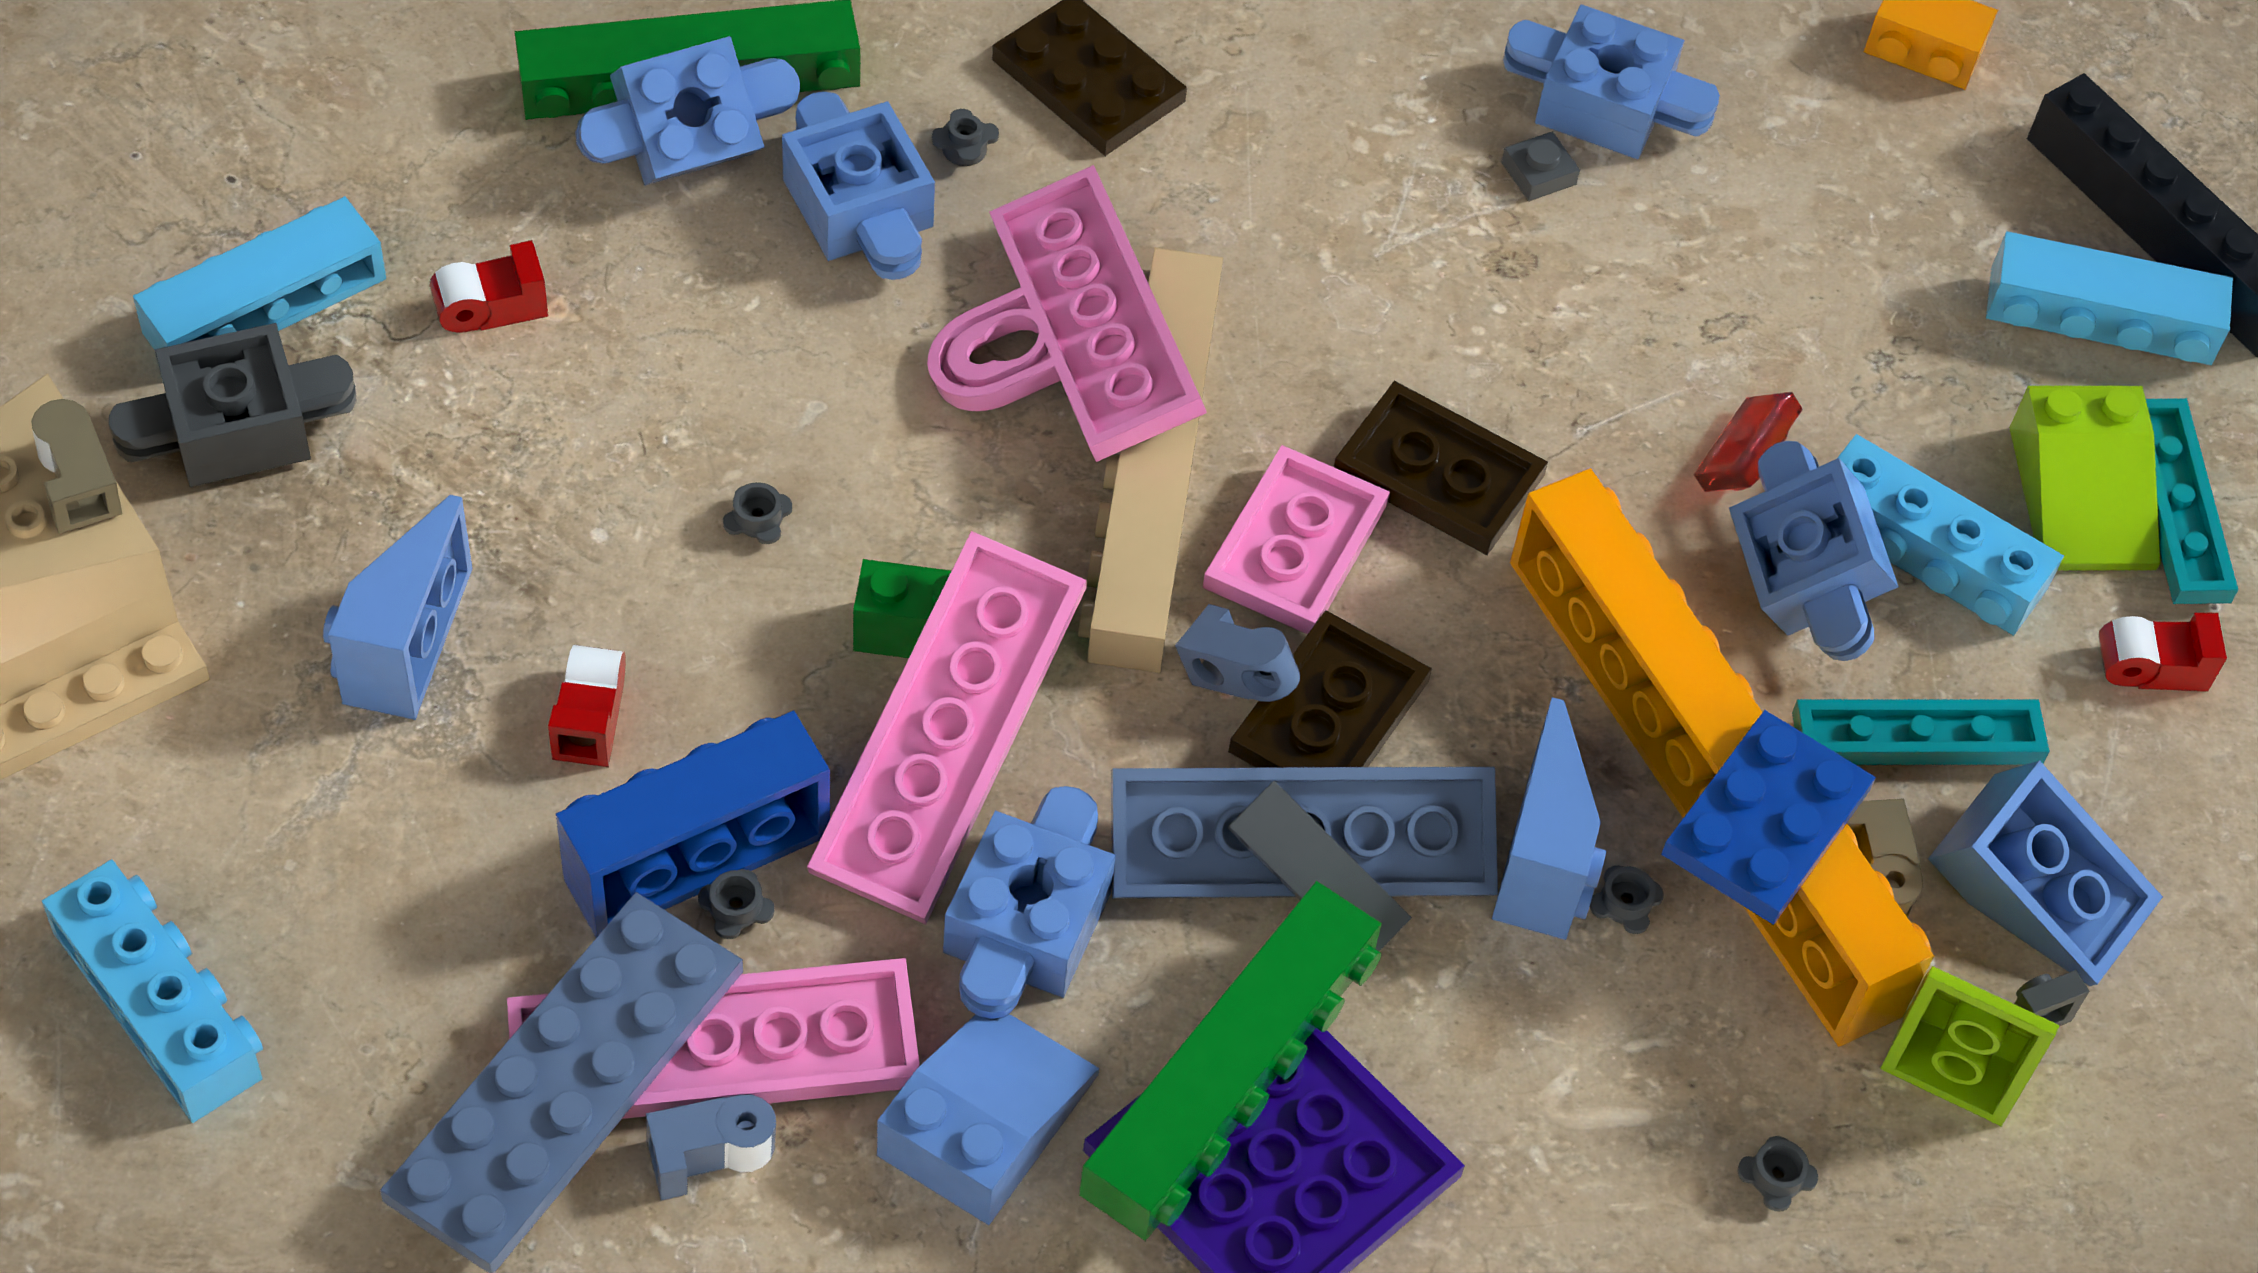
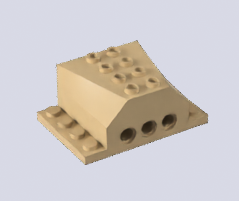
(80, 611)

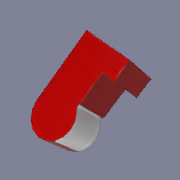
(490, 291)
(2163, 653)
(588, 705)

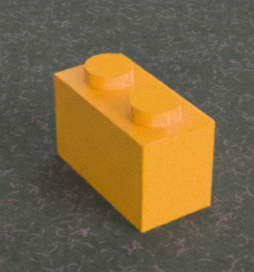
(1932, 36)

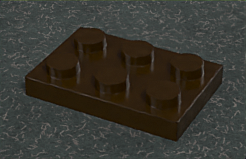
(1089, 74)
(1442, 467)
(1343, 707)

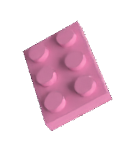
(1296, 540)

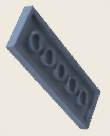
(1403, 825)
(562, 1083)

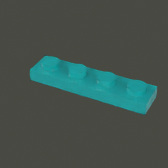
(2188, 519)
(1926, 730)

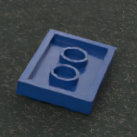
(1768, 816)

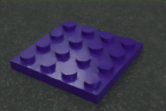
(1314, 1177)

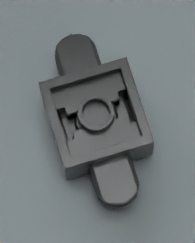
(229, 378)

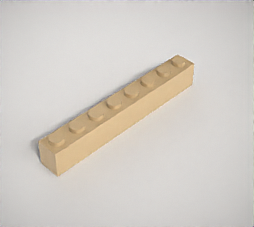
(1151, 488)

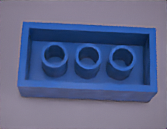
(695, 819)

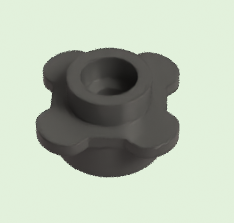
(965, 138)
(760, 499)
(1630, 883)
(735, 886)
(1788, 1158)

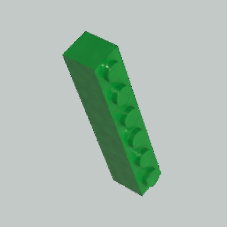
(571, 66)
(1230, 1062)

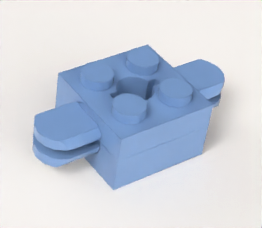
(1604, 106)
(687, 110)
(859, 183)
(1814, 549)
(1028, 903)

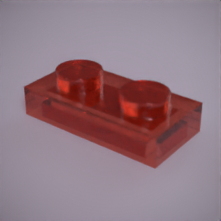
(1752, 430)

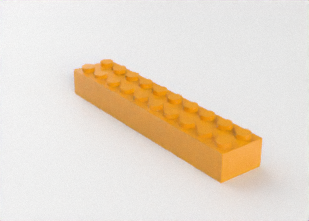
(1685, 717)

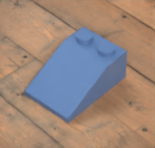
(400, 614)
(1554, 840)
(2046, 871)
(982, 1112)

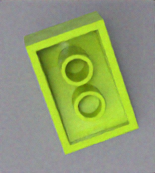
(2089, 475)
(1968, 1045)

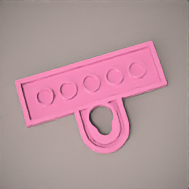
(1092, 322)

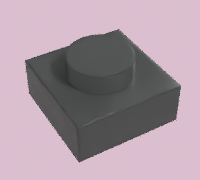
(1540, 166)
(2053, 998)

